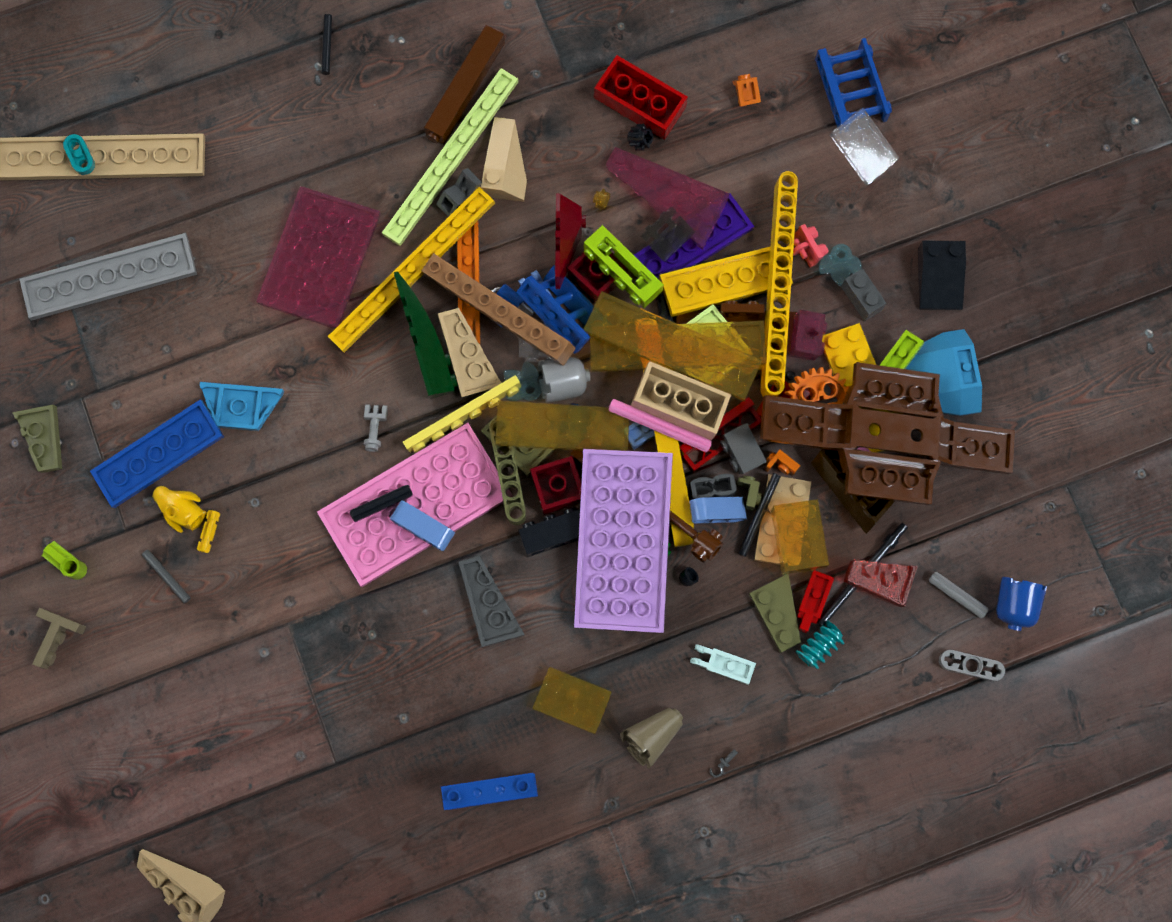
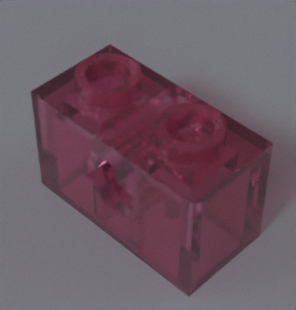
(801, 344)

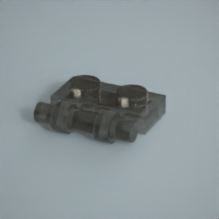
(671, 238)

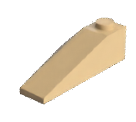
(504, 167)
(190, 892)

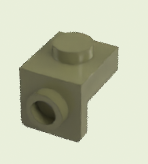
(753, 497)

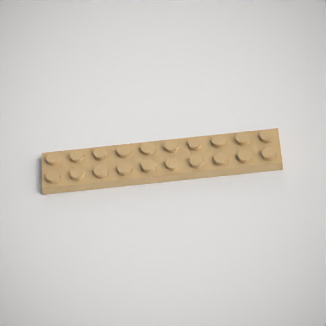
(113, 156)

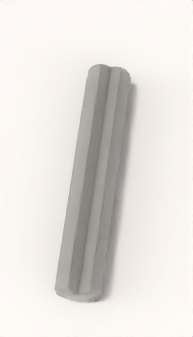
(958, 595)

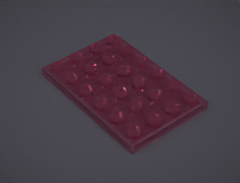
(318, 257)

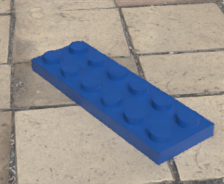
(157, 454)

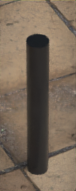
(326, 50)

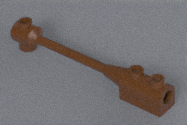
(705, 543)

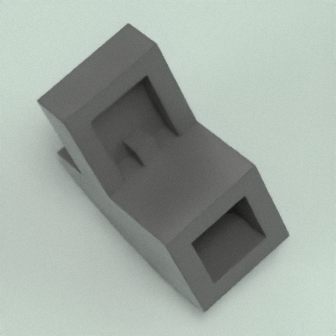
(458, 193)

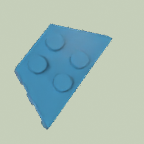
(240, 405)

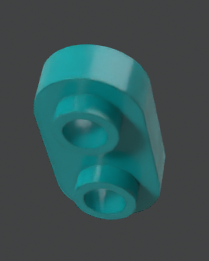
(80, 155)

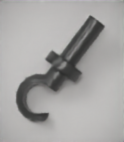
(724, 762)

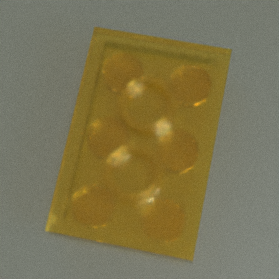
(572, 700)

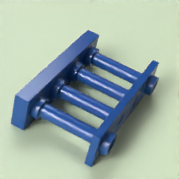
(831, 82)
(552, 313)
(489, 791)

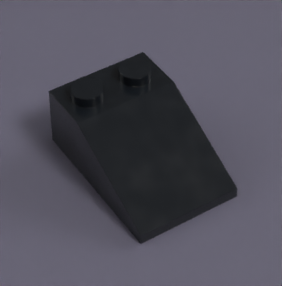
(941, 274)

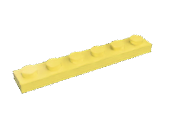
(455, 419)

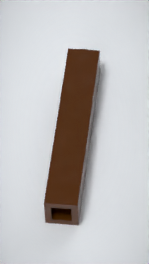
(464, 85)

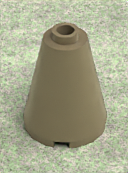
(652, 735)

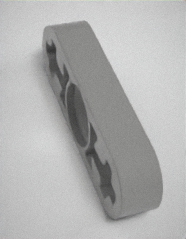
(989, 663)

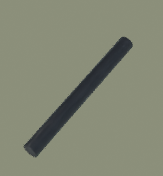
(759, 514)

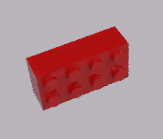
(640, 97)

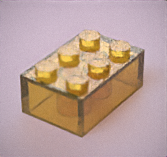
(799, 537)

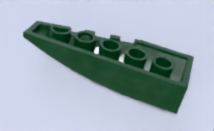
(427, 345)

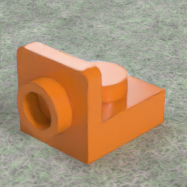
(747, 90)
(786, 464)

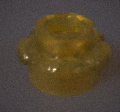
(601, 199)

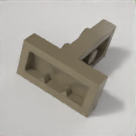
(54, 637)

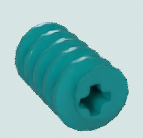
(820, 645)

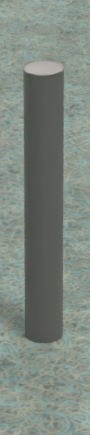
(166, 576)

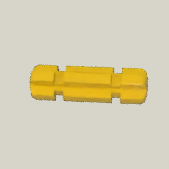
(208, 531)

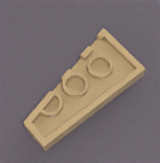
(467, 357)

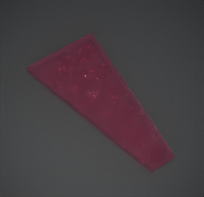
(662, 188)

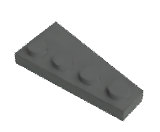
(490, 611)

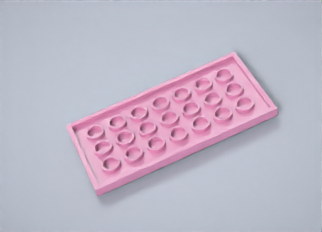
(448, 482)

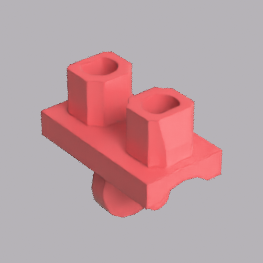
(807, 247)

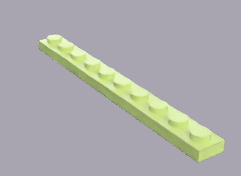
(450, 157)

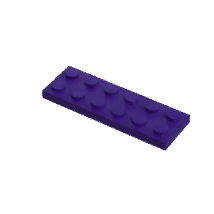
(729, 228)

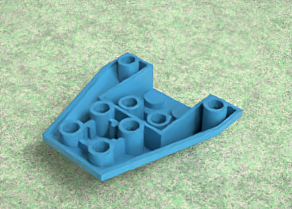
(955, 360)

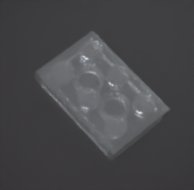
(864, 146)

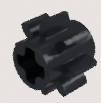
(640, 137)

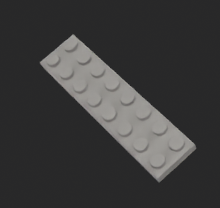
(108, 276)

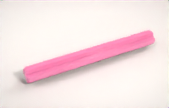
(660, 425)

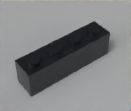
(551, 532)

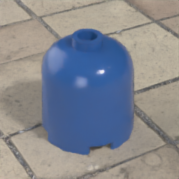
(1020, 603)

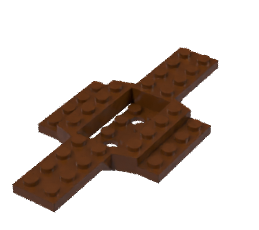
(898, 404)

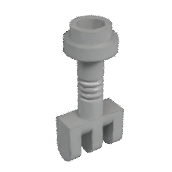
(372, 443)

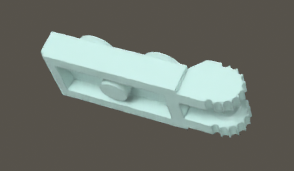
(725, 664)

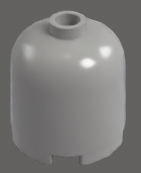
(562, 381)

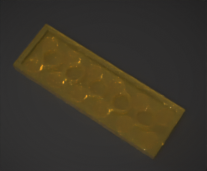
(560, 426)

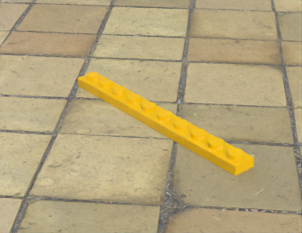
(410, 269)

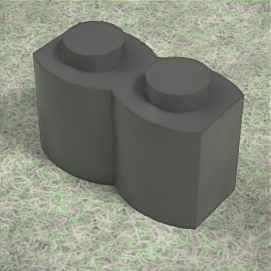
(719, 486)

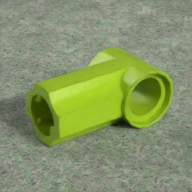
(64, 560)

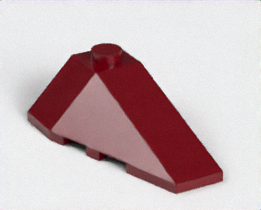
(567, 234)

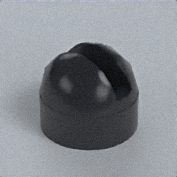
(688, 577)

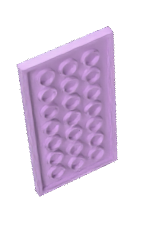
(623, 540)

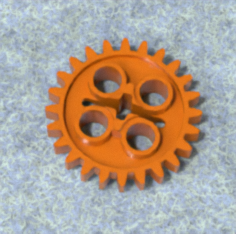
(815, 383)

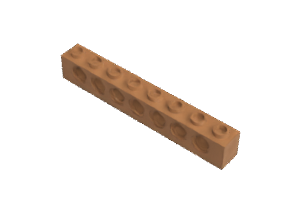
(498, 309)

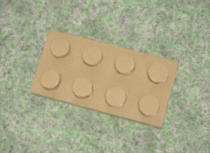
(787, 491)

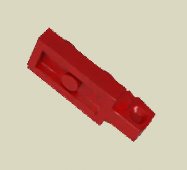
(814, 599)

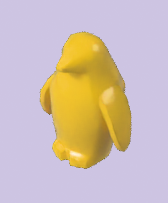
(179, 508)

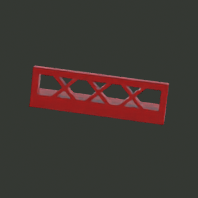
(727, 420)

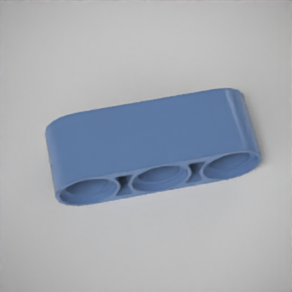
(717, 509)
(422, 525)

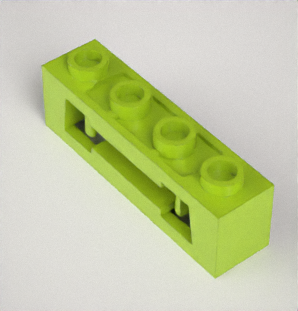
(599, 248)

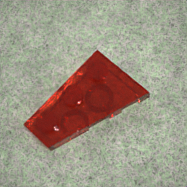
(883, 580)

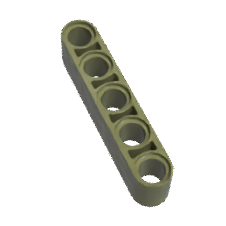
(507, 482)

